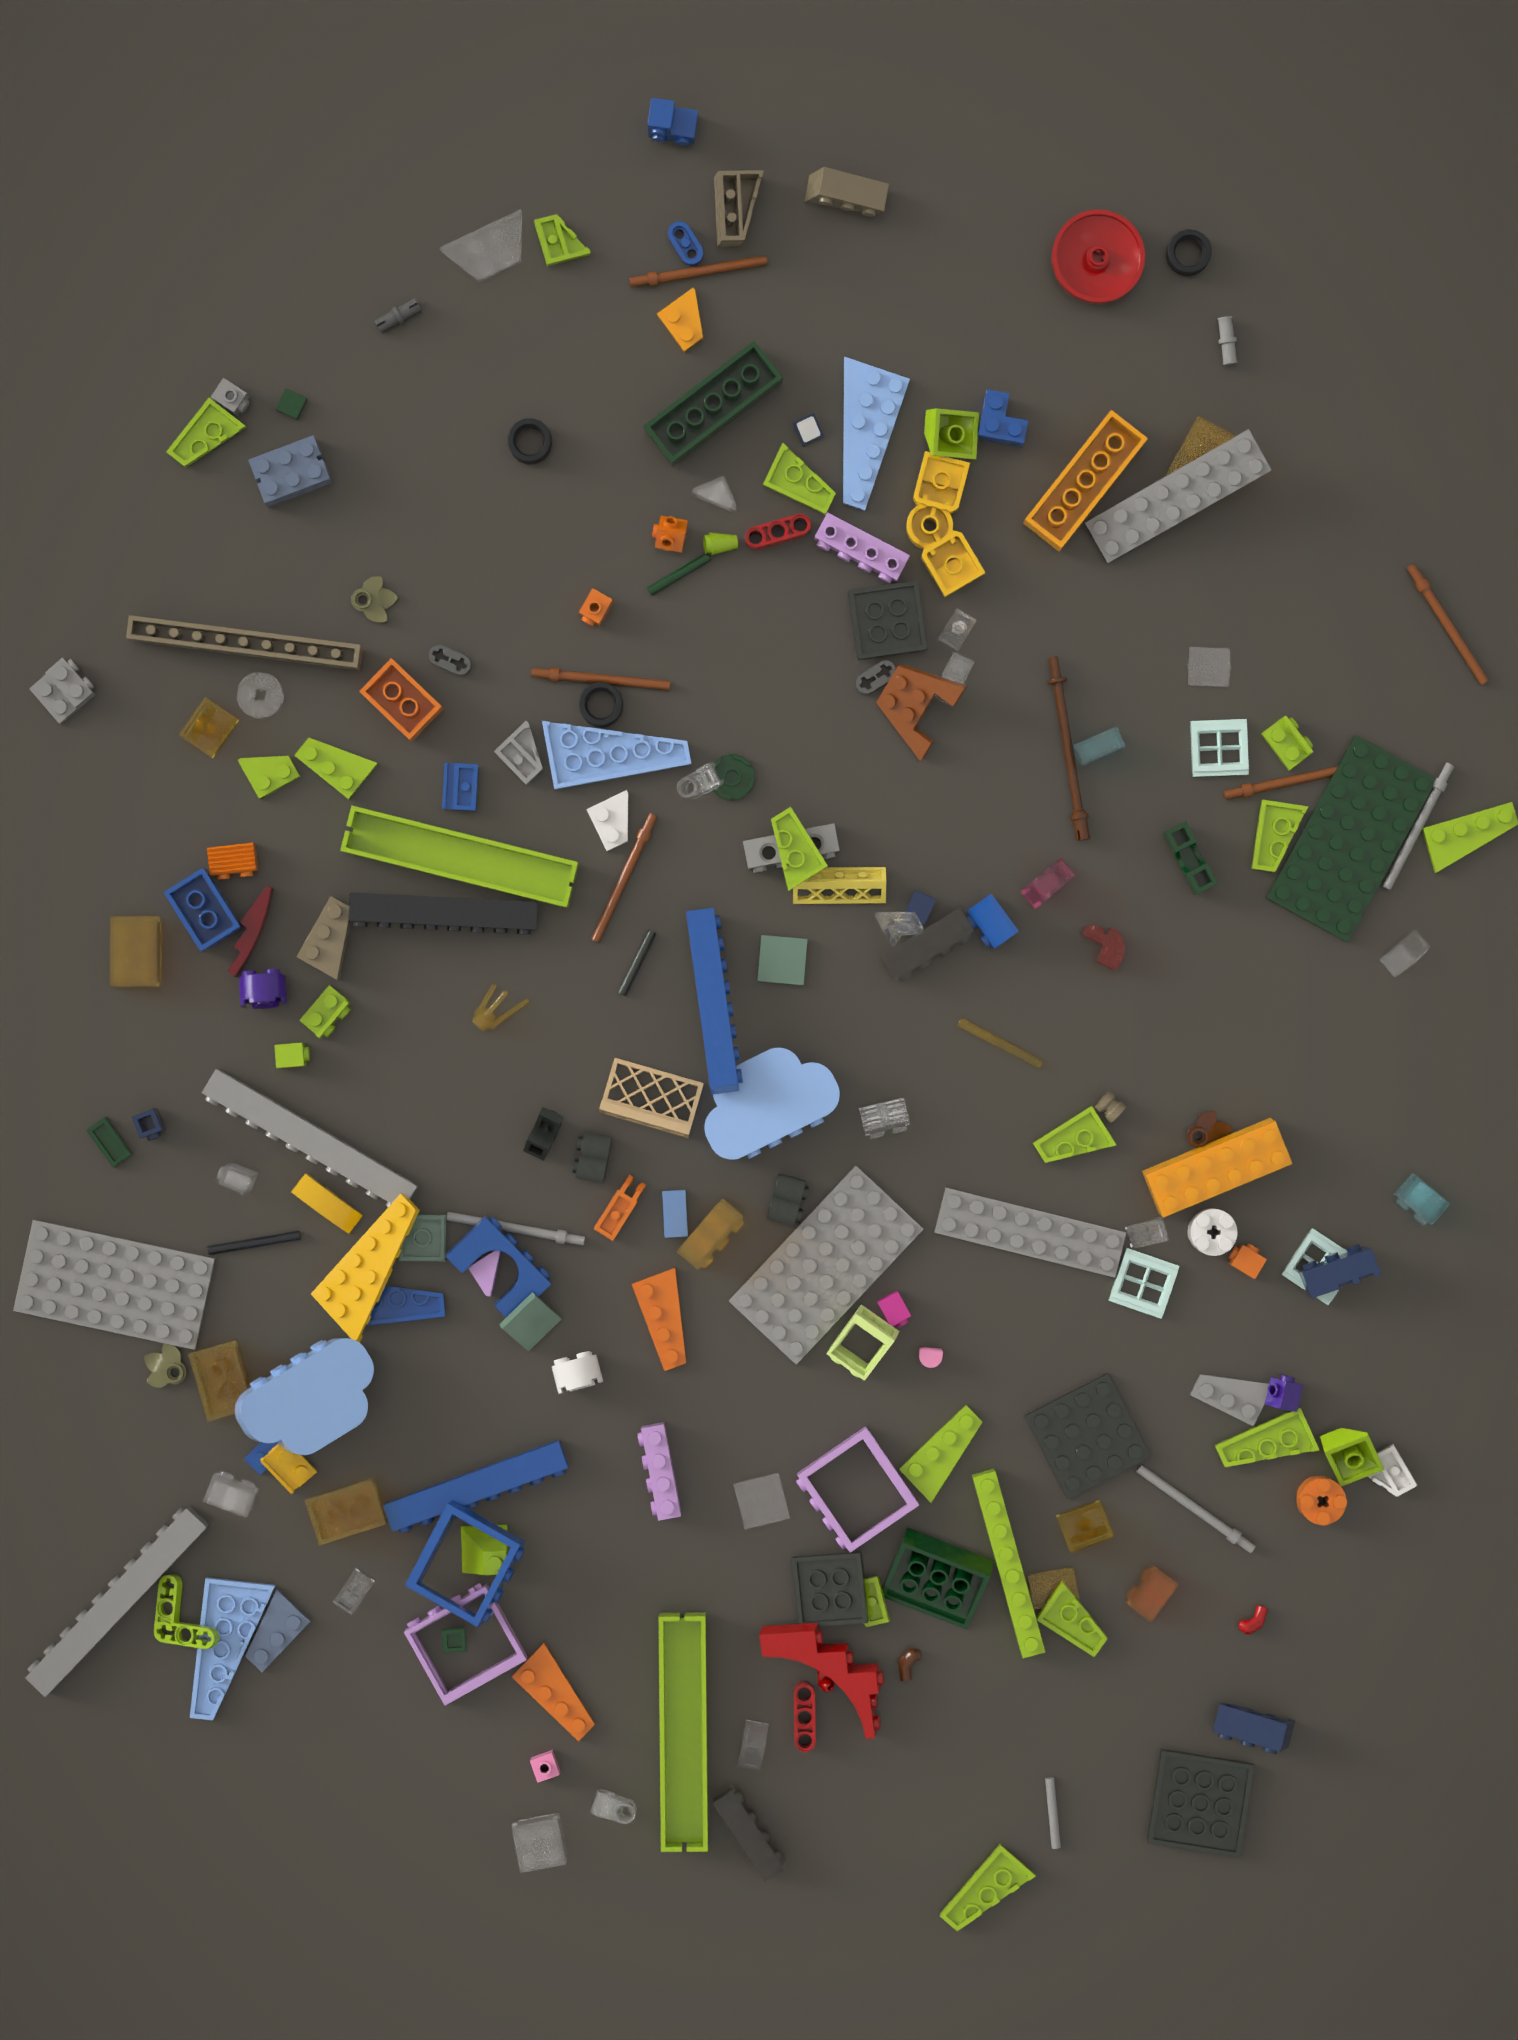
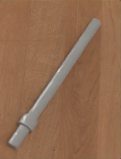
(1438, 787)
(559, 1236)
(1233, 1535)

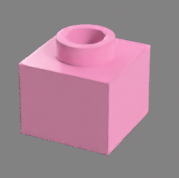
(545, 1758)

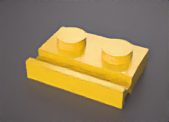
(288, 1468)

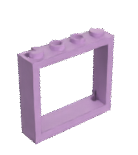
(818, 1503)
(448, 1696)

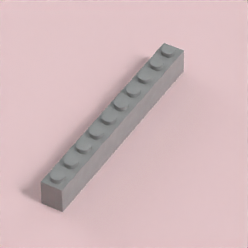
(306, 1137)
(117, 1601)

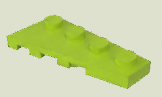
(1462, 835)
(1275, 1438)
(937, 1457)
(989, 1884)

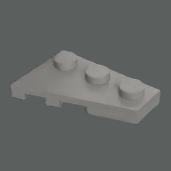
(1233, 1396)

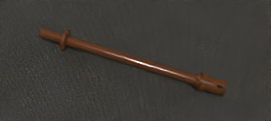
(1079, 815)

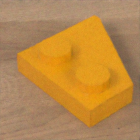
(683, 320)

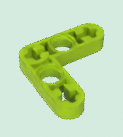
(171, 1621)

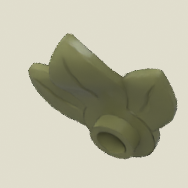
(377, 599)
(162, 1364)

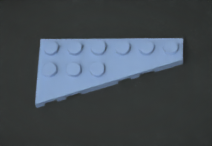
(870, 414)
(596, 755)
(234, 1612)

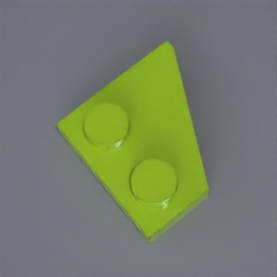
(558, 241)
(269, 773)
(875, 1602)

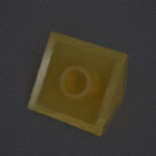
(208, 727)
(1085, 1526)

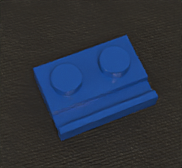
(460, 786)

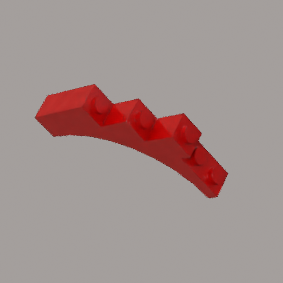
(806, 1645)

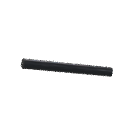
(254, 1242)

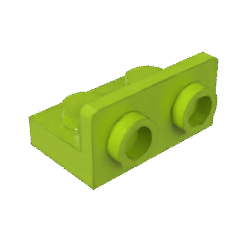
(1288, 742)
(325, 1012)

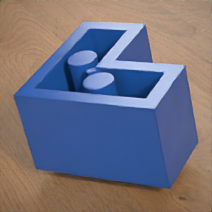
(671, 122)
(996, 426)

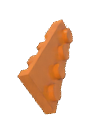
(661, 1310)
(552, 1690)

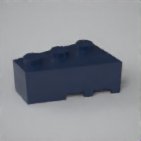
(1339, 1270)
(1253, 1728)

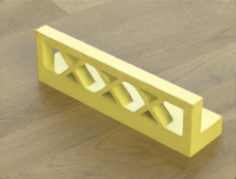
(841, 879)

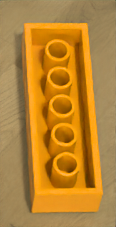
(1085, 480)
(1217, 1167)

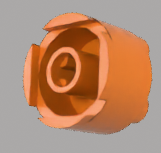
(1308, 1503)

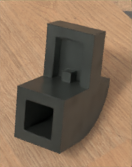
(543, 1133)

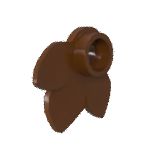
(1209, 1128)

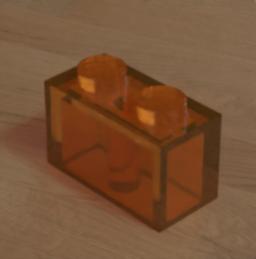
(1151, 1592)

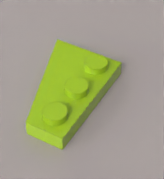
(204, 433)
(796, 481)
(336, 766)
(1274, 832)
(796, 849)
(1074, 1137)
(1071, 1620)

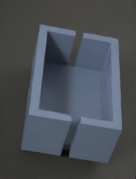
(290, 471)

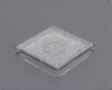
(761, 1501)

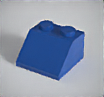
(991, 922)

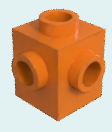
(670, 533)

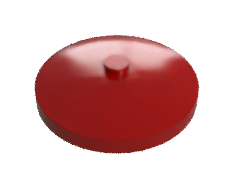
(1098, 256)

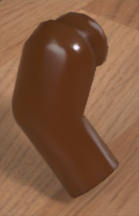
(907, 1659)

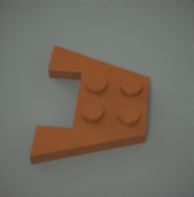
(908, 698)

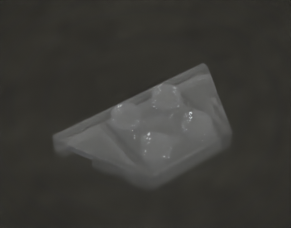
(488, 248)

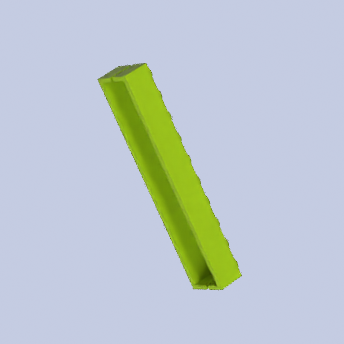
(459, 856)
(683, 1732)

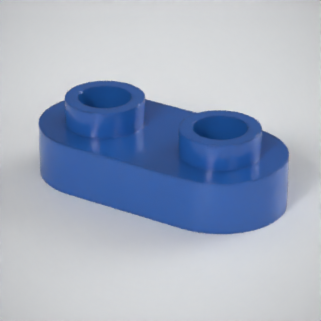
(686, 243)

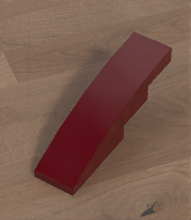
(254, 922)

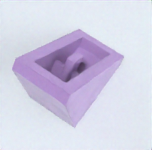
(485, 1271)

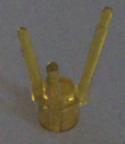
(485, 1017)

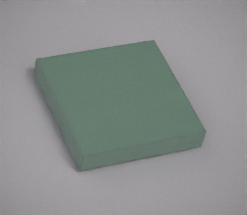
(782, 960)
(425, 1239)
(530, 1321)

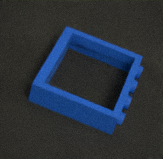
(504, 1574)

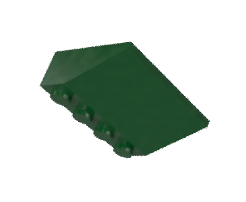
(937, 1578)

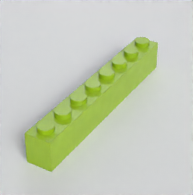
(1008, 1563)

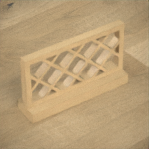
(645, 1117)

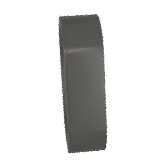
(452, 655)
(872, 672)

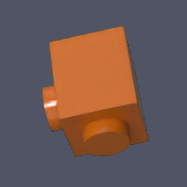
(595, 608)
(1247, 1260)

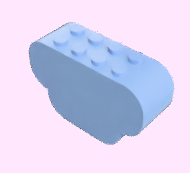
(771, 1103)
(310, 1398)

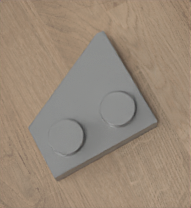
(521, 754)

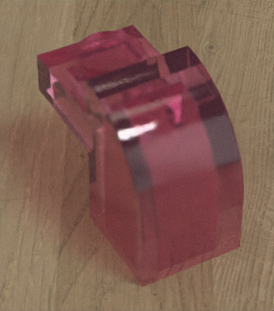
(1048, 883)

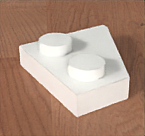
(611, 820)
(1396, 1475)

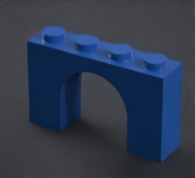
(488, 1237)

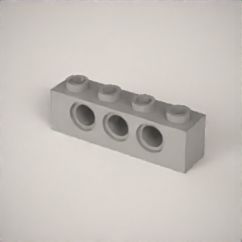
(754, 847)

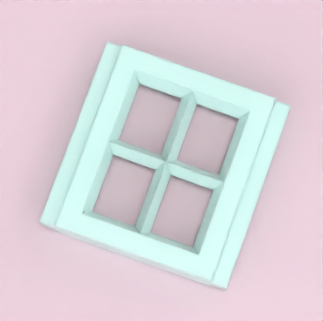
(1219, 727)
(1321, 1242)
(1150, 1263)

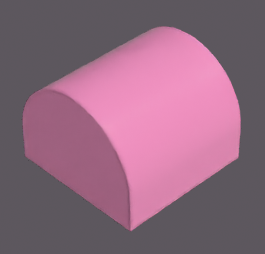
(930, 1356)

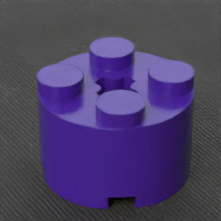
(262, 989)

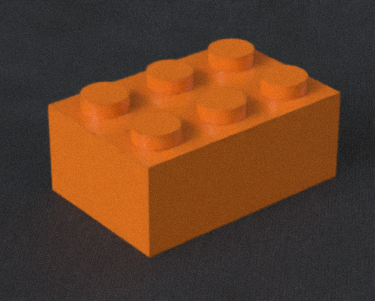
(401, 700)

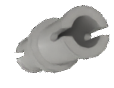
(1227, 340)

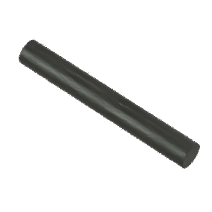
(636, 963)

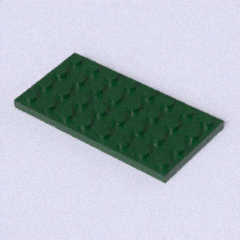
(1351, 838)

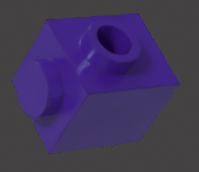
(1284, 1393)

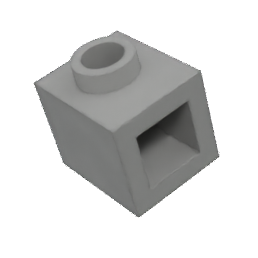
(231, 397)

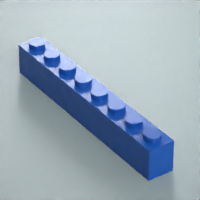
(713, 1002)
(477, 1485)

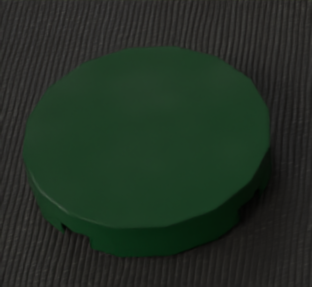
(737, 776)

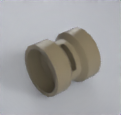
(1110, 1106)

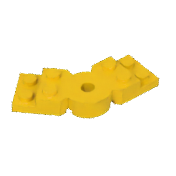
(936, 498)

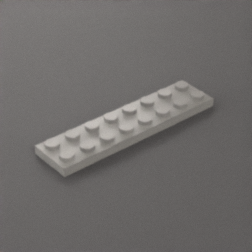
(1178, 495)
(1030, 1232)

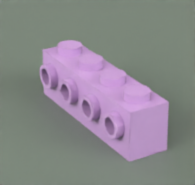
(862, 548)
(661, 1472)

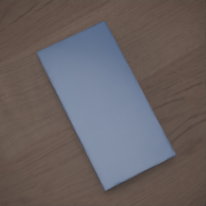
(675, 1213)

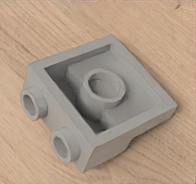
(63, 690)

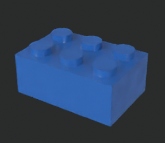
(203, 910)

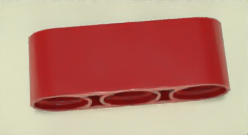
(786, 524)
(807, 1727)

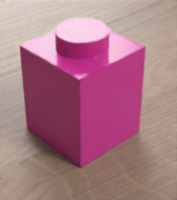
(894, 1309)

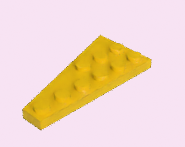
(363, 1272)

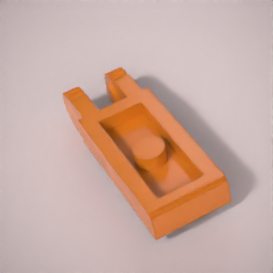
(618, 1210)

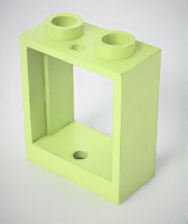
(875, 1326)

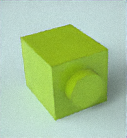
(291, 1055)

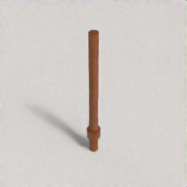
(654, 278)
(1422, 585)
(556, 674)
(1248, 790)
(642, 837)

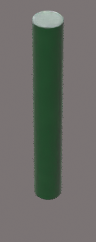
(678, 574)

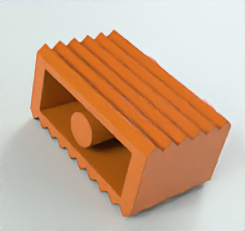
(232, 859)

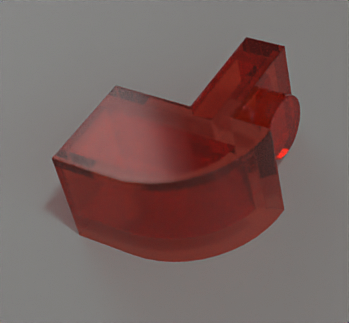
(1111, 948)

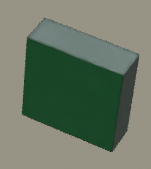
(291, 404)
(454, 1640)

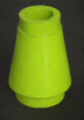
(718, 543)

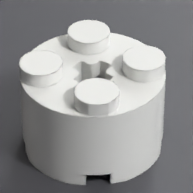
(1203, 1221)
(576, 1373)

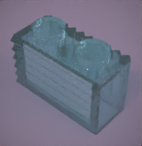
(1098, 746)
(1420, 1199)

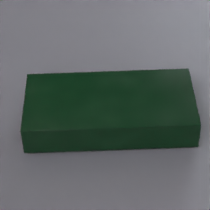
(109, 1142)

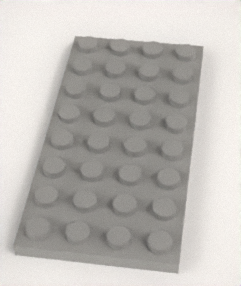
(826, 1265)
(114, 1284)

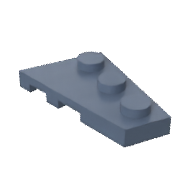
(277, 1630)

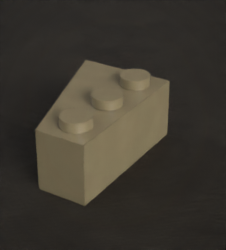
(846, 191)
(734, 204)
(328, 939)

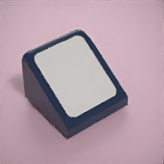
(808, 429)

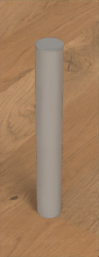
(1052, 1812)

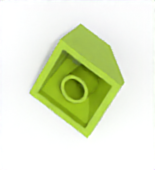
(952, 433)
(1351, 1455)
(481, 1551)

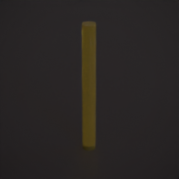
(1002, 1044)

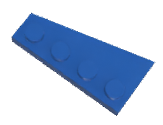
(407, 1305)

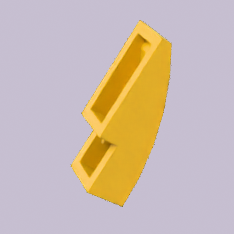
(327, 1203)

